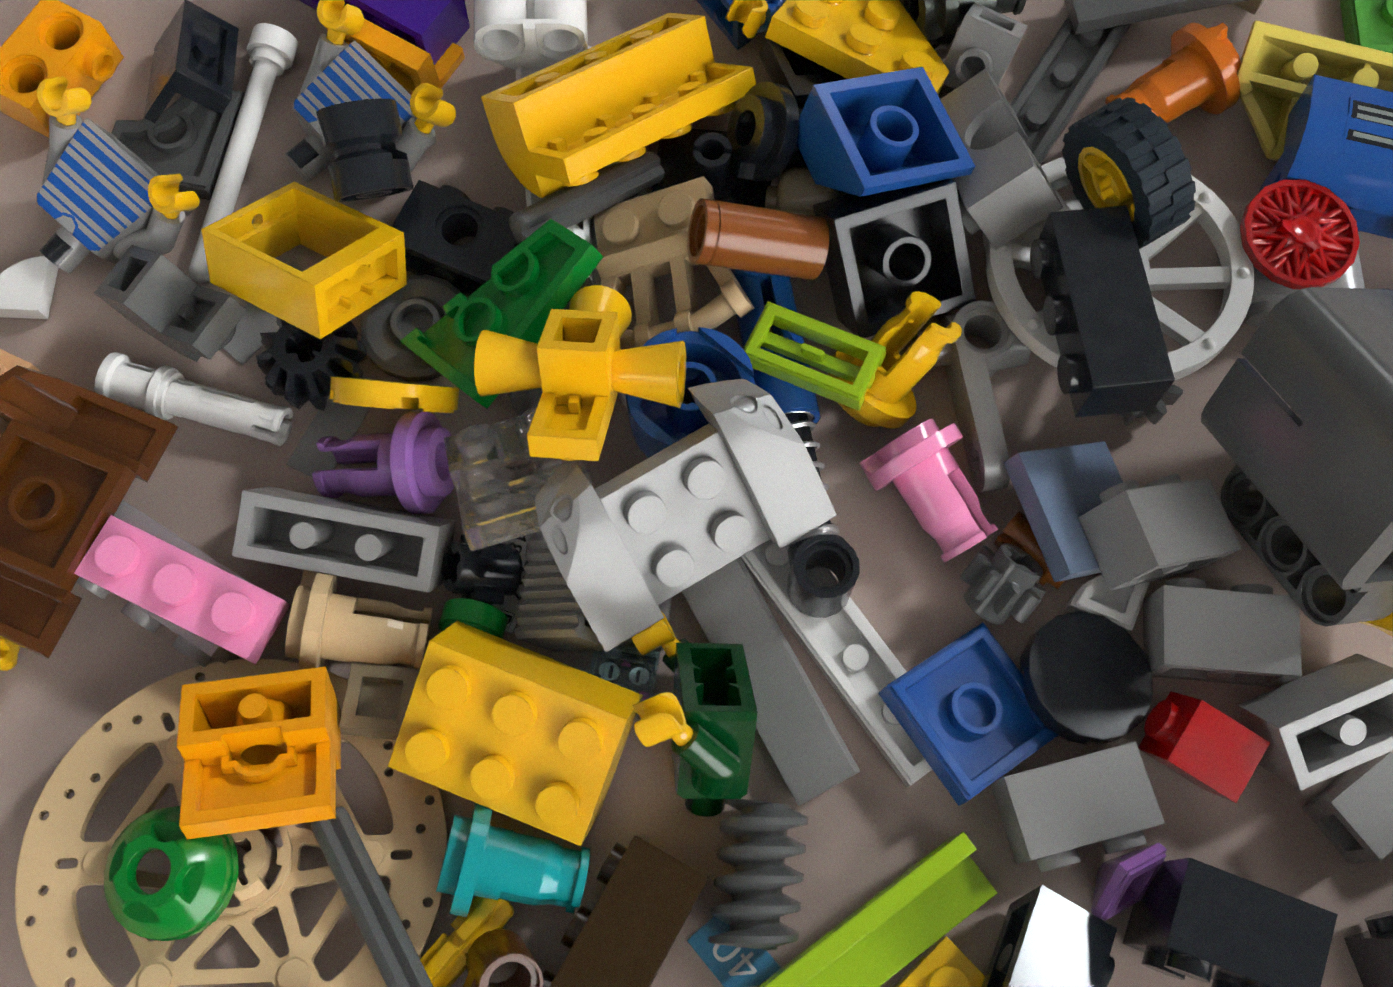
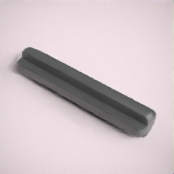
(586, 200)
(369, 902)

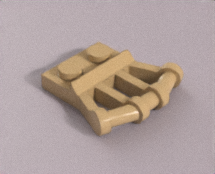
(650, 240)

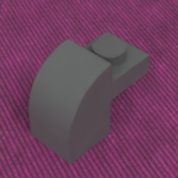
(170, 304)

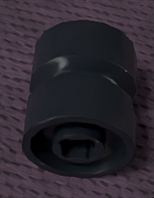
(364, 149)

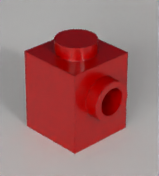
(1202, 745)

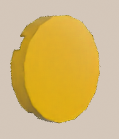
(393, 395)

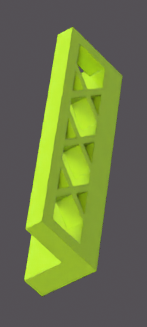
(893, 923)

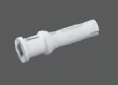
(167, 394)

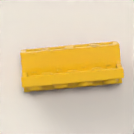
(611, 102)

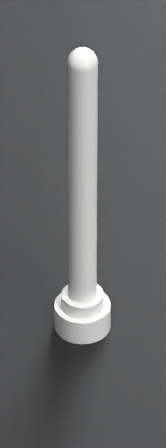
(270, 54)

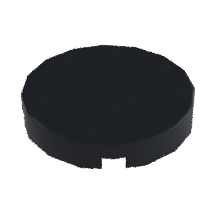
(1086, 678)

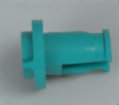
(508, 866)

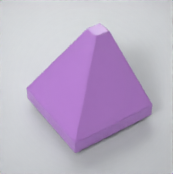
(1125, 880)

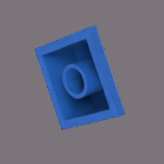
(880, 134)

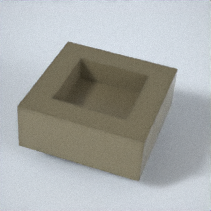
(376, 700)

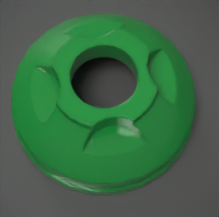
(198, 885)

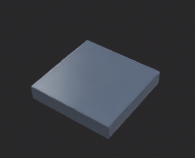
(1056, 490)

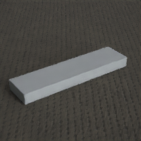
(788, 708)

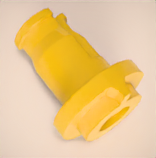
(890, 398)

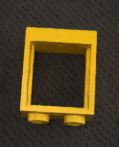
(360, 268)

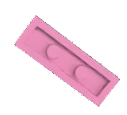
(183, 589)

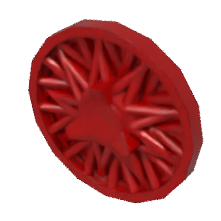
(1299, 234)

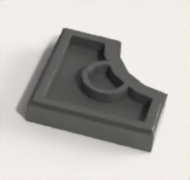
(184, 141)

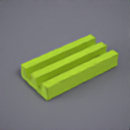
(805, 377)

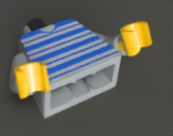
(351, 74)
(102, 188)

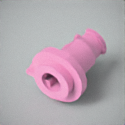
(932, 486)

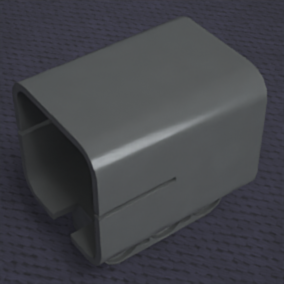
(1317, 485)

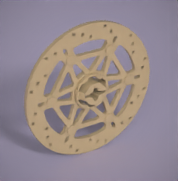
(105, 754)

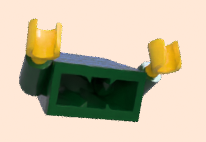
(706, 717)

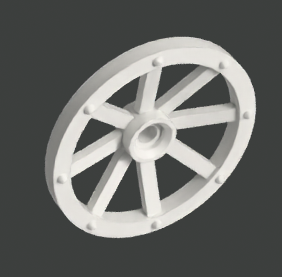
(1200, 347)

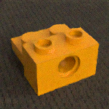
(258, 752)

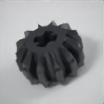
(298, 377)

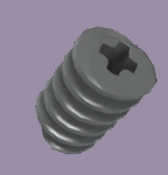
(758, 875)

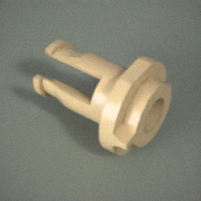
(352, 627)

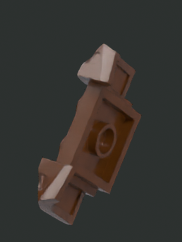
(60, 480)

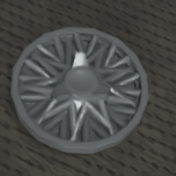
(393, 318)

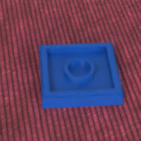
(967, 713)

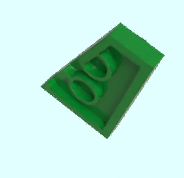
(515, 302)

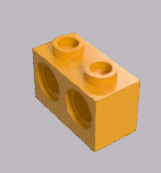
(53, 44)

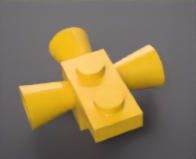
(579, 373)

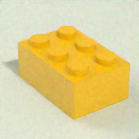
(514, 731)

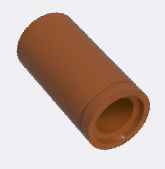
(757, 239)

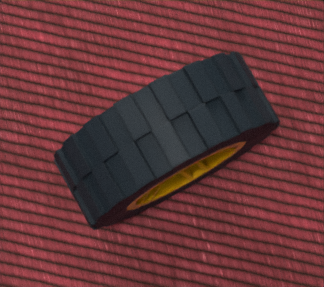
(1131, 160)

